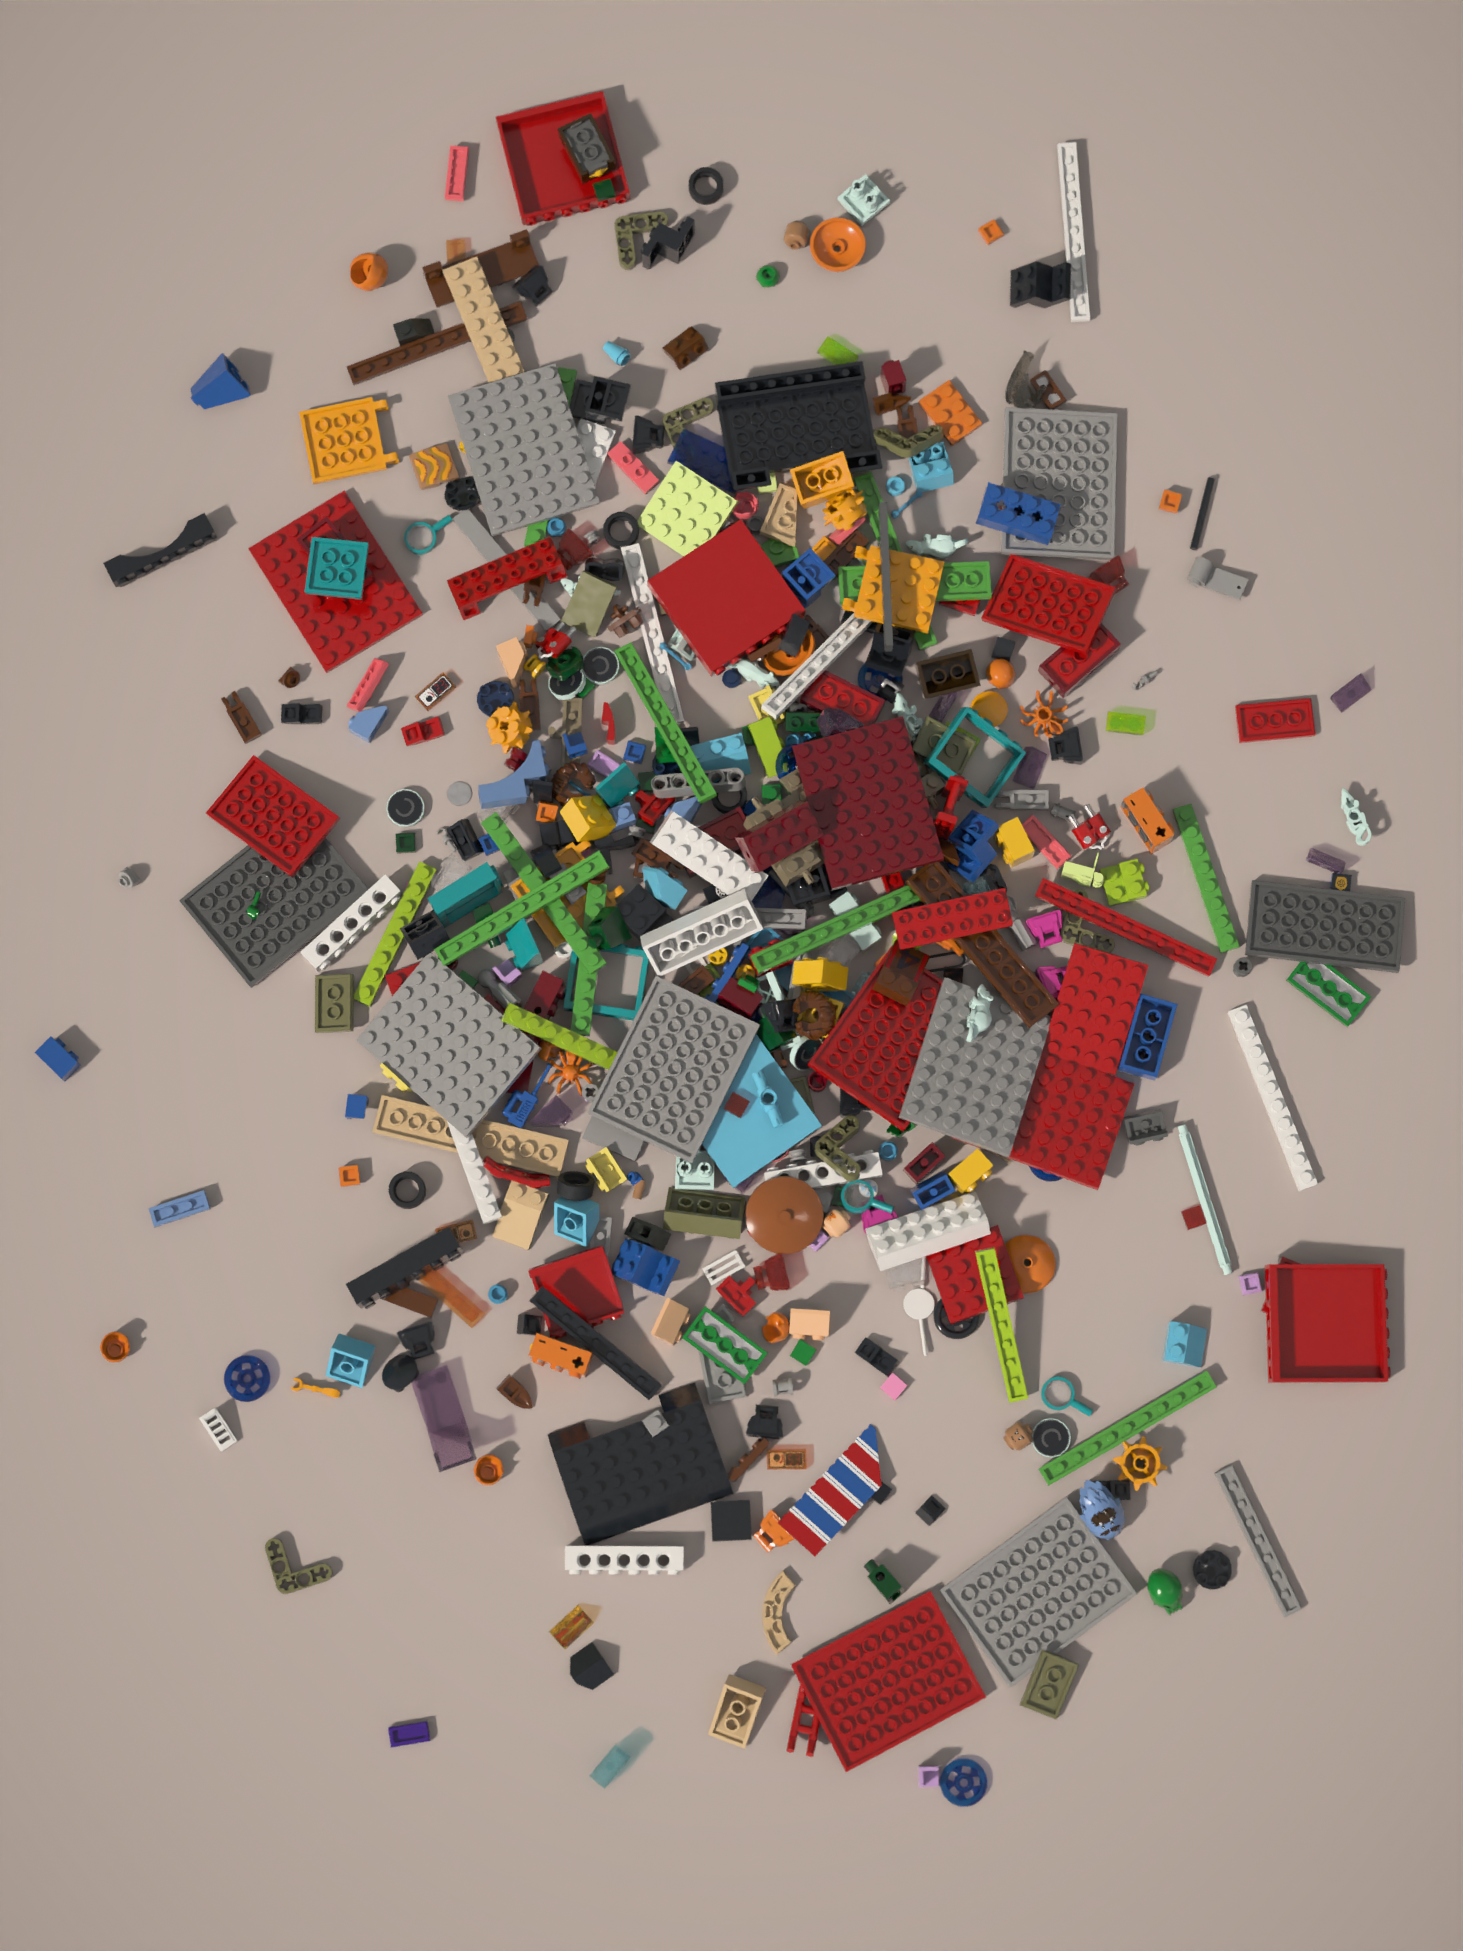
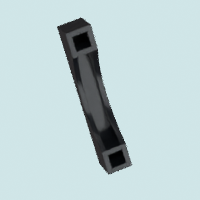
(125, 568)

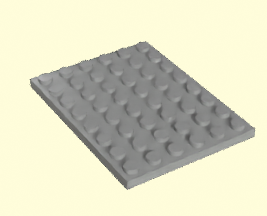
(523, 449)
(1068, 462)
(448, 1044)
(674, 1069)
(976, 1086)
(1038, 1591)

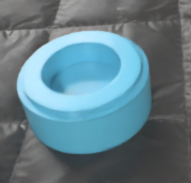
(895, 486)

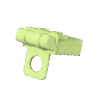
(1082, 874)

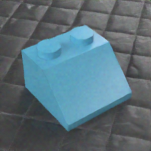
(575, 1219)
(1184, 1344)
(350, 1360)

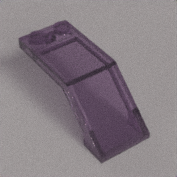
(444, 1418)

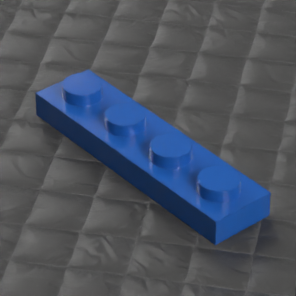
(729, 971)

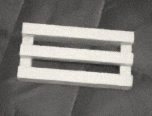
(719, 1261)

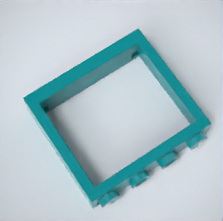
(997, 735)
(466, 894)
(607, 1011)

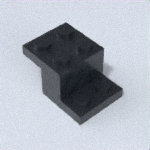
(667, 242)
(1040, 284)
(599, 400)
(894, 661)
(815, 892)
(642, 912)
(425, 934)

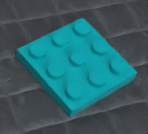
(336, 568)

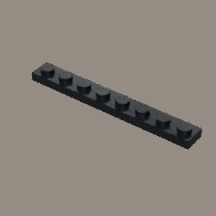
(595, 1342)

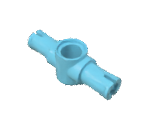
(771, 1108)

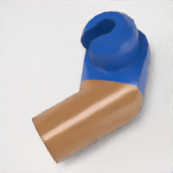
(638, 1183)

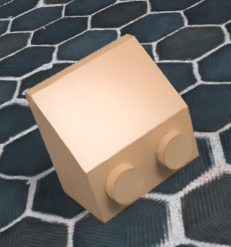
(512, 655)
(670, 1322)
(809, 1323)

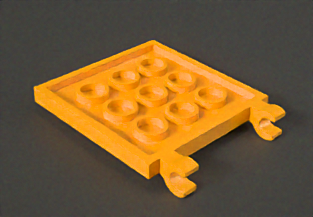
(345, 440)
(913, 589)
(569, 857)

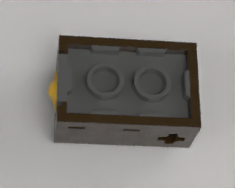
(586, 148)

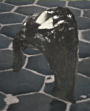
(1018, 389)

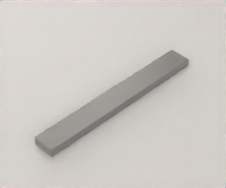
(491, 551)
(1258, 1541)

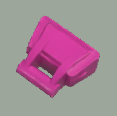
(1044, 925)
(1049, 978)
(876, 1216)

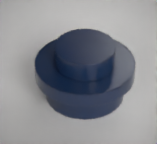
(731, 678)

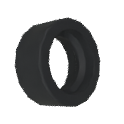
(705, 172)
(616, 517)
(725, 809)
(575, 1185)
(404, 1204)

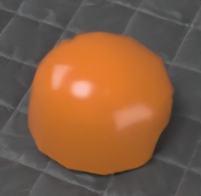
(1000, 673)
(548, 1050)
(776, 1328)
(115, 1347)
(488, 1469)

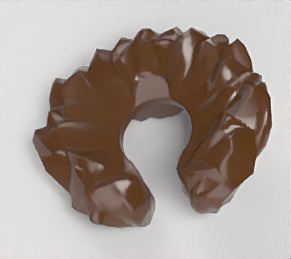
(566, 773)
(826, 1015)

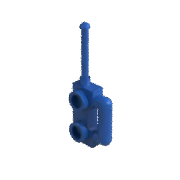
(528, 1102)

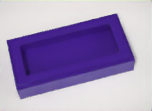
(409, 1734)

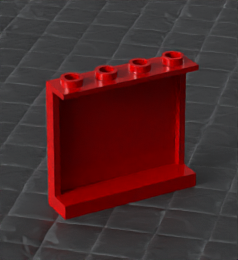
(583, 1284)

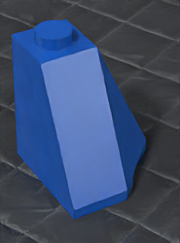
(219, 385)

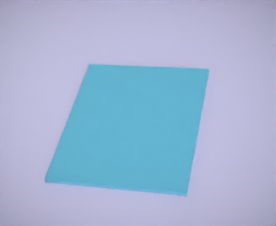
(751, 1142)

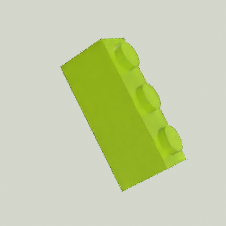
(767, 744)

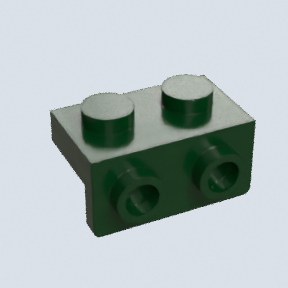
(802, 721)

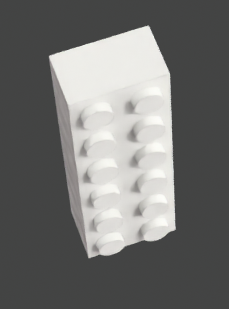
(706, 856)
(706, 928)
(928, 1231)

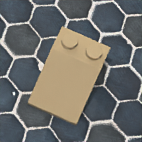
(520, 1215)
(737, 1711)

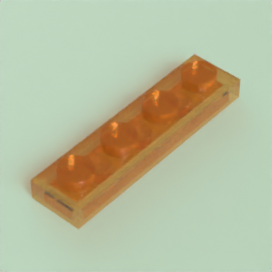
(452, 1297)

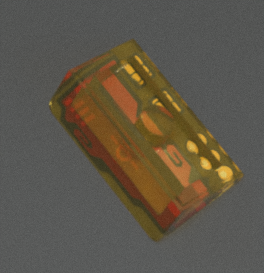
(571, 1627)

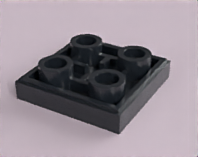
(731, 1520)

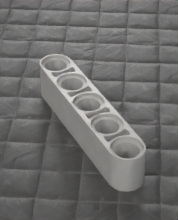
(670, 781)

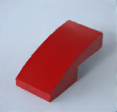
(607, 719)
(423, 732)

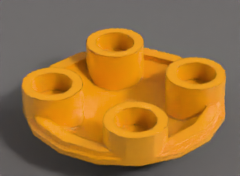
(990, 706)

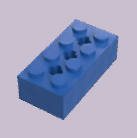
(1007, 519)
(1159, 1032)

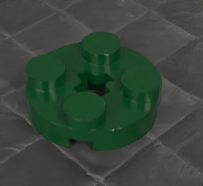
(573, 663)

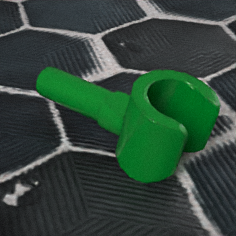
(251, 910)

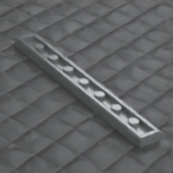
(885, 577)

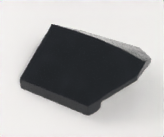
(589, 1667)

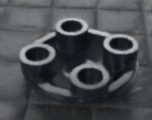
(461, 494)
(399, 1372)
(1212, 1569)

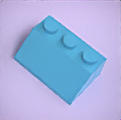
(723, 754)

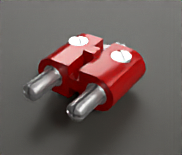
(554, 641)
(1090, 830)

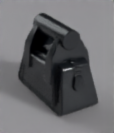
(532, 283)
(643, 435)
(1070, 747)
(780, 1012)
(849, 1105)
(418, 1336)
(765, 1426)

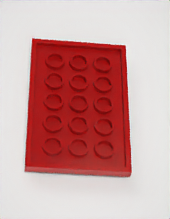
(1048, 604)
(273, 816)
(1095, 1008)

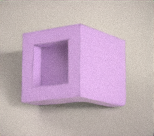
(507, 973)
(928, 1776)

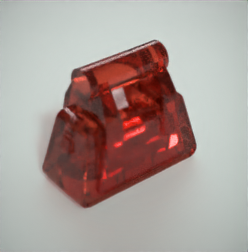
(574, 548)
(1110, 572)
(776, 1274)

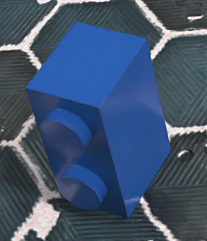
(57, 1058)
(932, 1190)

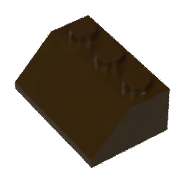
(947, 674)

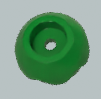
(767, 281)

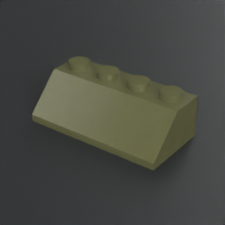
(704, 1213)

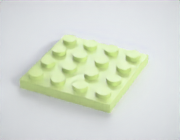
(686, 510)

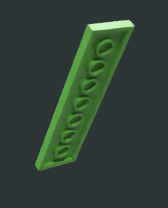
(957, 581)

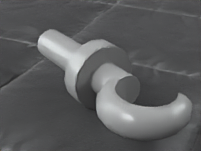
(1145, 679)
(447, 840)

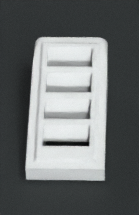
(212, 1433)

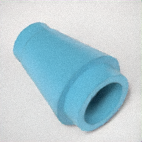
(617, 353)

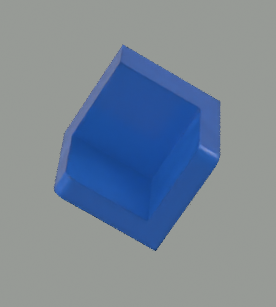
(575, 745)
(356, 1106)

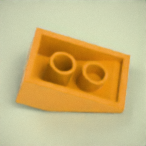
(822, 479)

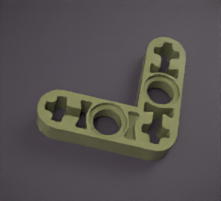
(627, 233)
(678, 426)
(908, 447)
(1075, 928)
(833, 1148)
(287, 1573)

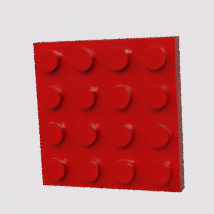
(960, 1279)

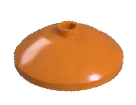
(841, 234)
(784, 663)
(1042, 1260)

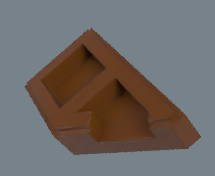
(949, 852)

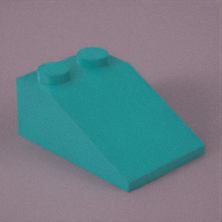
(617, 786)
(523, 946)

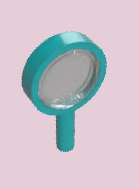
(421, 537)
(859, 1197)
(1059, 1394)

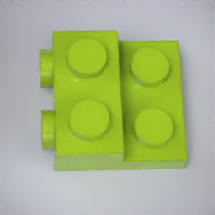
(1124, 882)

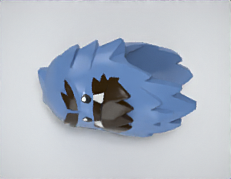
(1101, 1510)

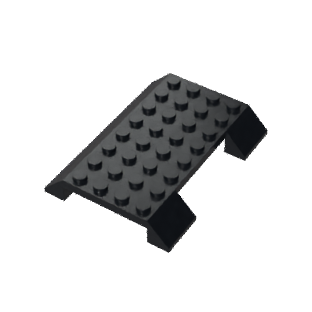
(795, 420)
(637, 1478)

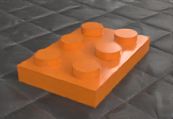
(951, 412)

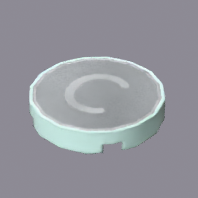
(600, 665)
(567, 689)
(405, 808)
(803, 1052)
(1051, 1438)

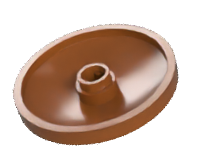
(784, 1215)

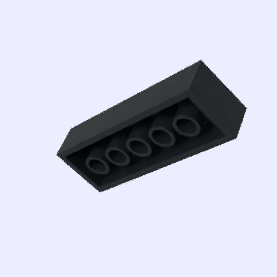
(404, 1268)

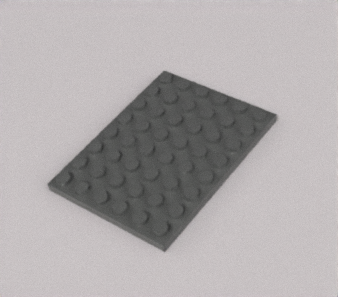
(289, 907)

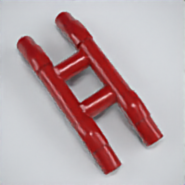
(529, 1179)
(797, 1727)

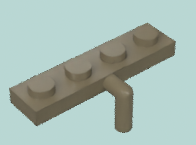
(570, 725)

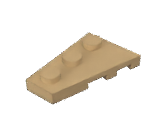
(781, 517)

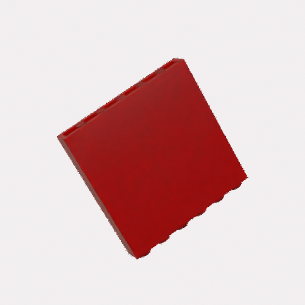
(540, 166)
(725, 598)
(1327, 1323)

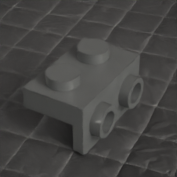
(1145, 1127)

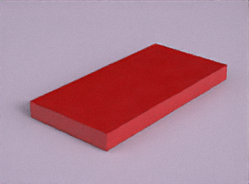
(1275, 720)

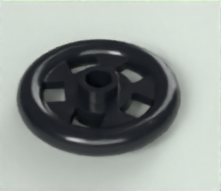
(949, 1331)

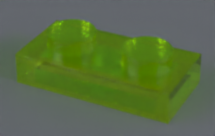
(836, 352)
(1125, 723)

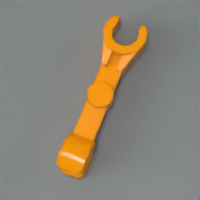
(327, 1391)

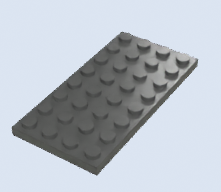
(1325, 926)

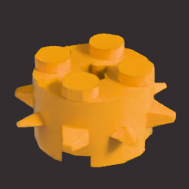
(844, 509)
(509, 727)
(1141, 1452)

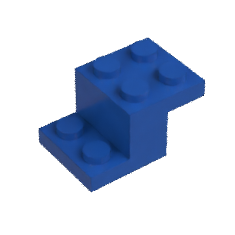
(807, 577)
(973, 845)
(644, 1267)

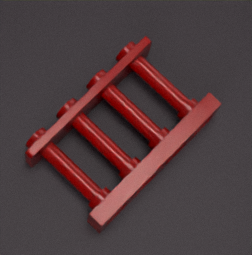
(953, 792)

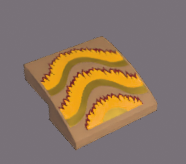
(433, 466)

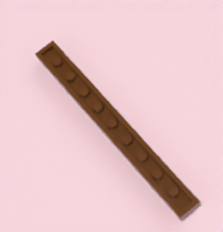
(424, 347)

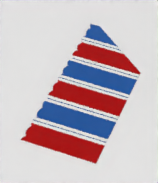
(836, 1495)

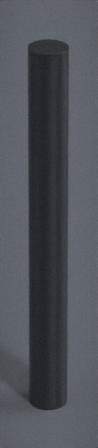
(1202, 513)

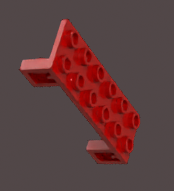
(504, 574)
(952, 919)

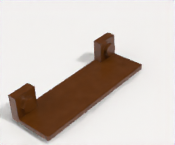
(498, 264)

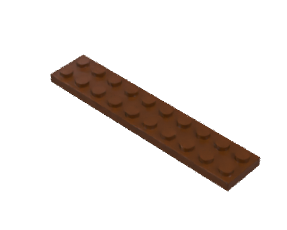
(988, 951)

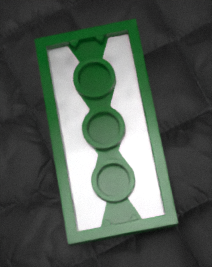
(1329, 990)
(725, 1345)

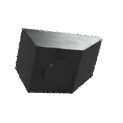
(412, 330)
(647, 1233)

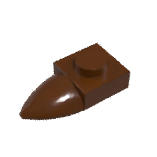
(887, 402)
(515, 1392)

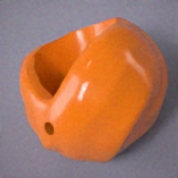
(368, 271)

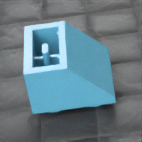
(931, 468)
(662, 887)

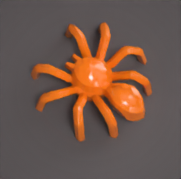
(1044, 716)
(570, 1071)

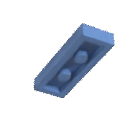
(179, 1208)

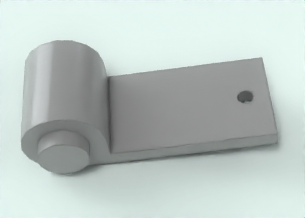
(1216, 579)

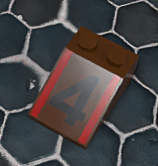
(901, 973)

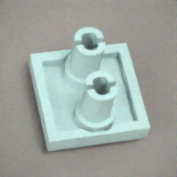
(863, 200)
(696, 1175)

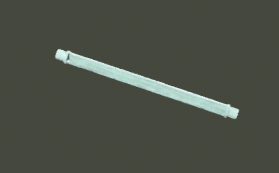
(1204, 1198)

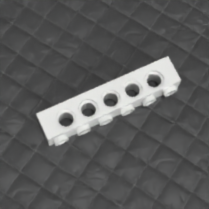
(354, 912)
(870, 1158)
(675, 1554)

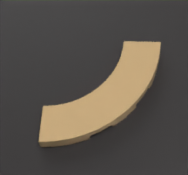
(772, 1612)

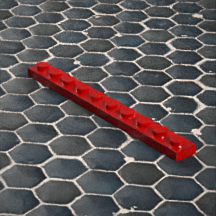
(1125, 927)

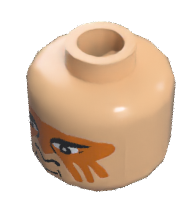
(836, 1223)

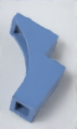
(515, 787)

